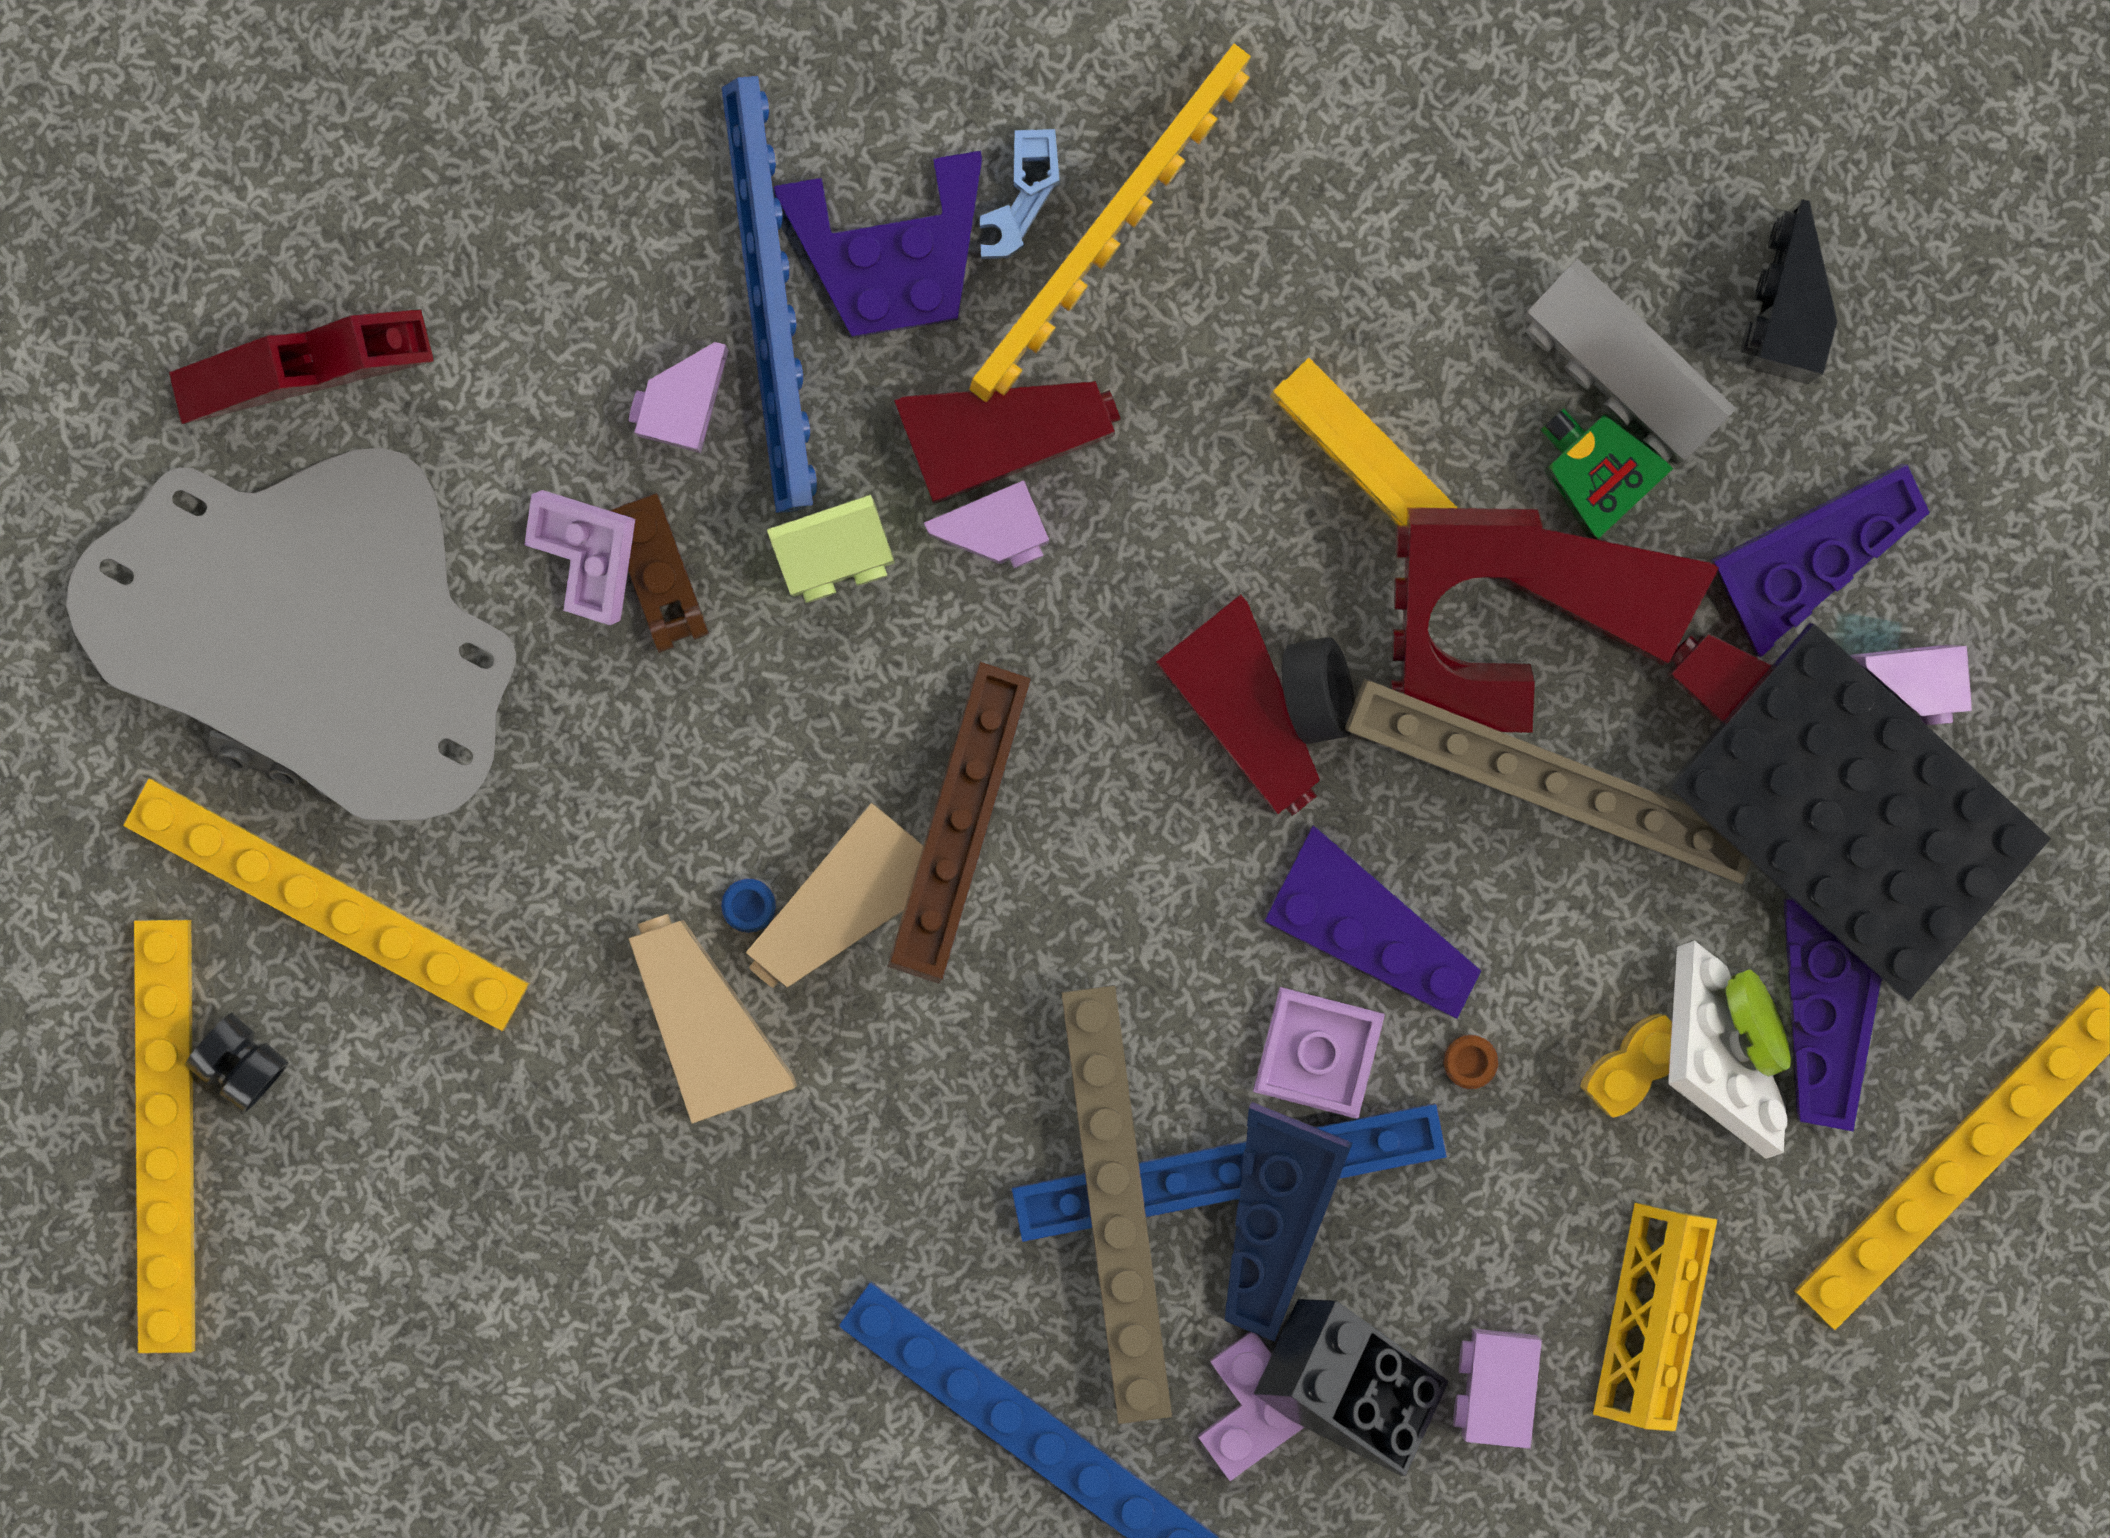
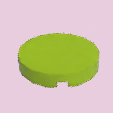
(1758, 1018)

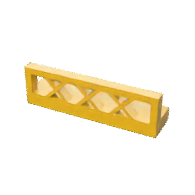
(1356, 443)
(1670, 1323)

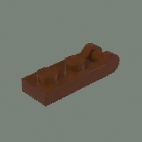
(661, 574)

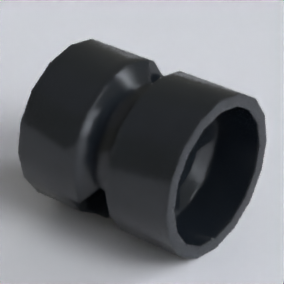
(251, 1076)

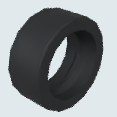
(1317, 689)

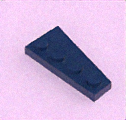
(1281, 1205)

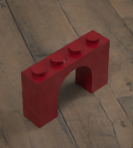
(1440, 552)

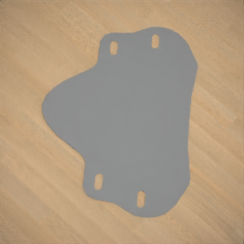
(304, 629)

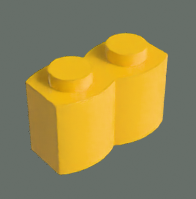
(1625, 1076)

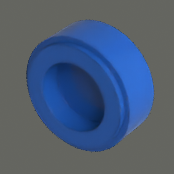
(748, 905)

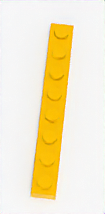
(1098, 243)
(326, 904)
(164, 1136)
(1961, 1162)

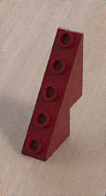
(301, 363)

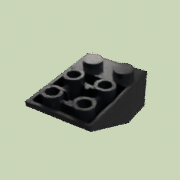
(1797, 307)
(1351, 1384)

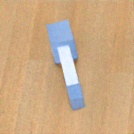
(1015, 221)

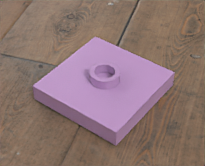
(1318, 1052)

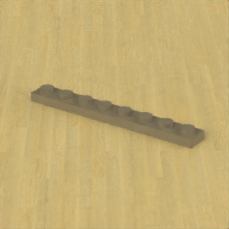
(1542, 778)
(1116, 1204)

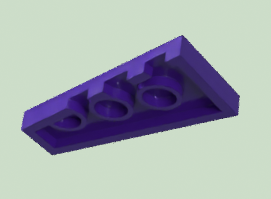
(1803, 561)
(1359, 921)
(1830, 1021)

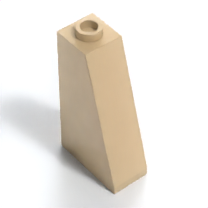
(841, 902)
(706, 1029)

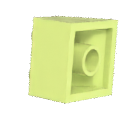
(832, 548)

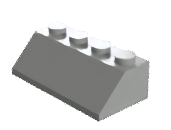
(1627, 363)

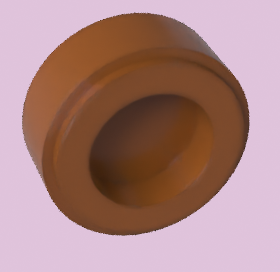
(1470, 1061)

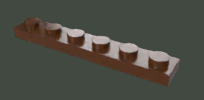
(959, 823)

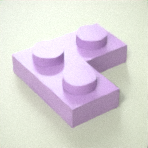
(597, 548)
(1253, 1426)

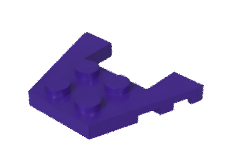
(893, 271)

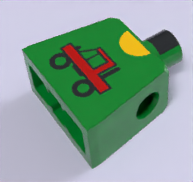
(1600, 470)

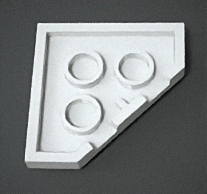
(1711, 1056)

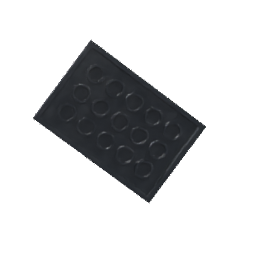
(1858, 812)

